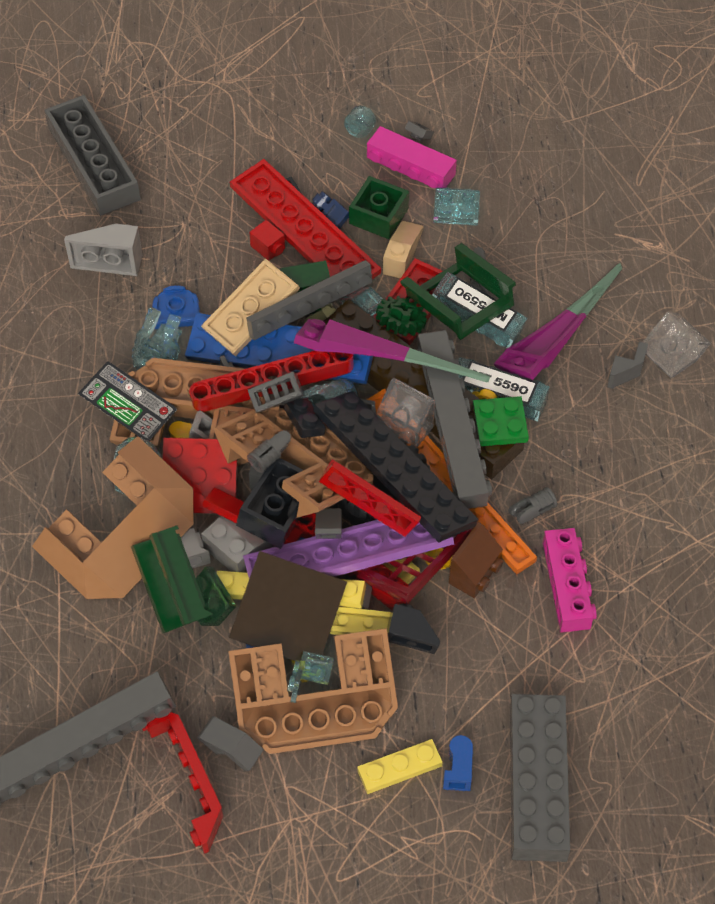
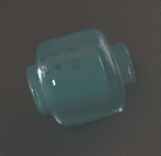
(359, 121)

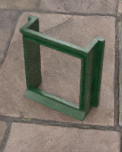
(481, 272)
(169, 580)

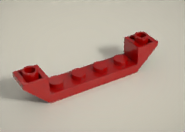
(207, 825)

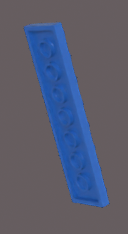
(268, 348)

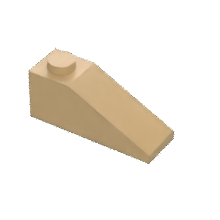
(401, 249)

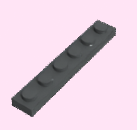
(309, 300)

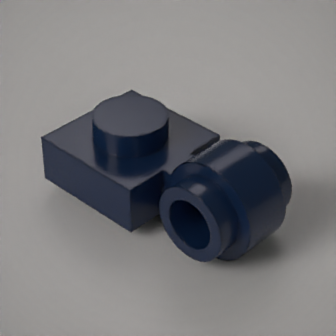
(332, 210)

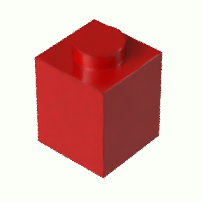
(267, 240)

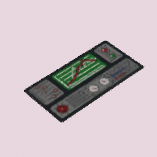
(127, 401)

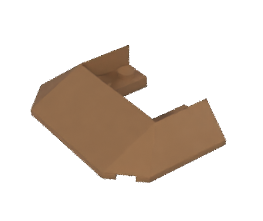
(172, 382)
(311, 454)
(109, 566)
(318, 717)

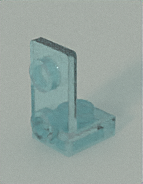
(311, 668)

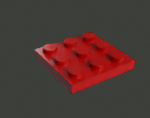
(202, 467)

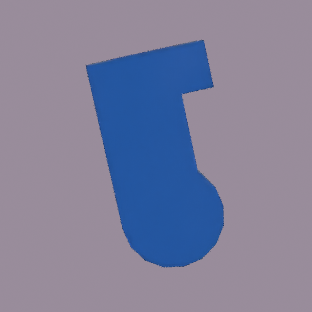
(461, 757)

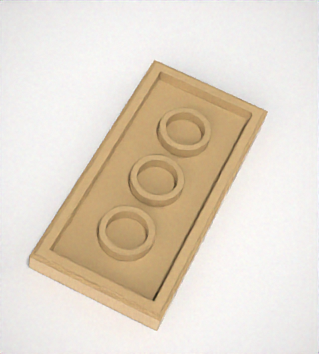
(258, 291)

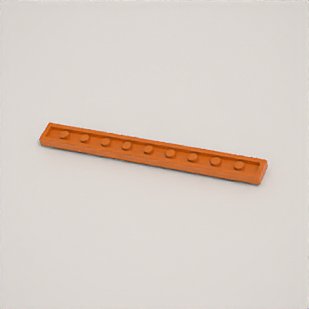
(515, 551)

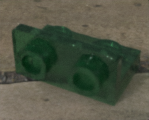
(215, 597)

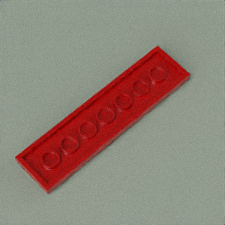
(298, 219)

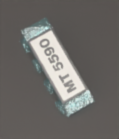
(468, 300)
(505, 384)

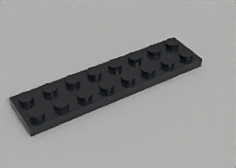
(395, 466)

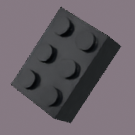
(269, 509)

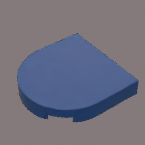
(179, 302)

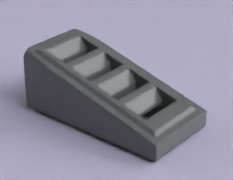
(292, 377)

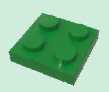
(500, 421)

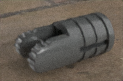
(269, 451)
(533, 505)

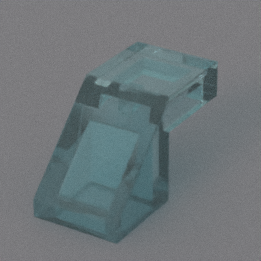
(365, 298)

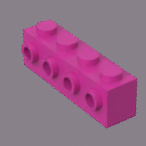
(411, 158)
(568, 580)

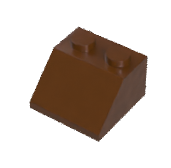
(475, 562)

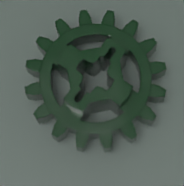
(401, 316)

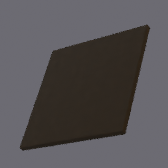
(287, 607)

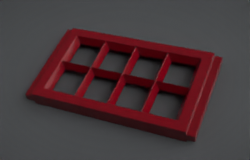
(401, 592)

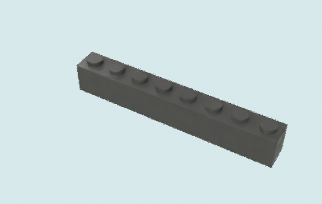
(453, 423)
(83, 735)

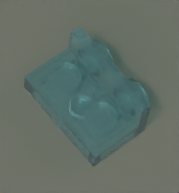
(456, 206)

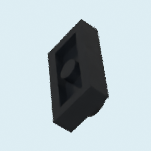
(303, 418)

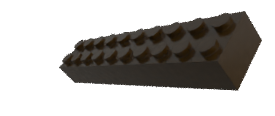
(384, 369)

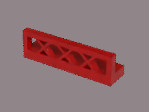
(369, 498)

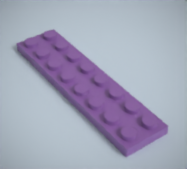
(358, 549)

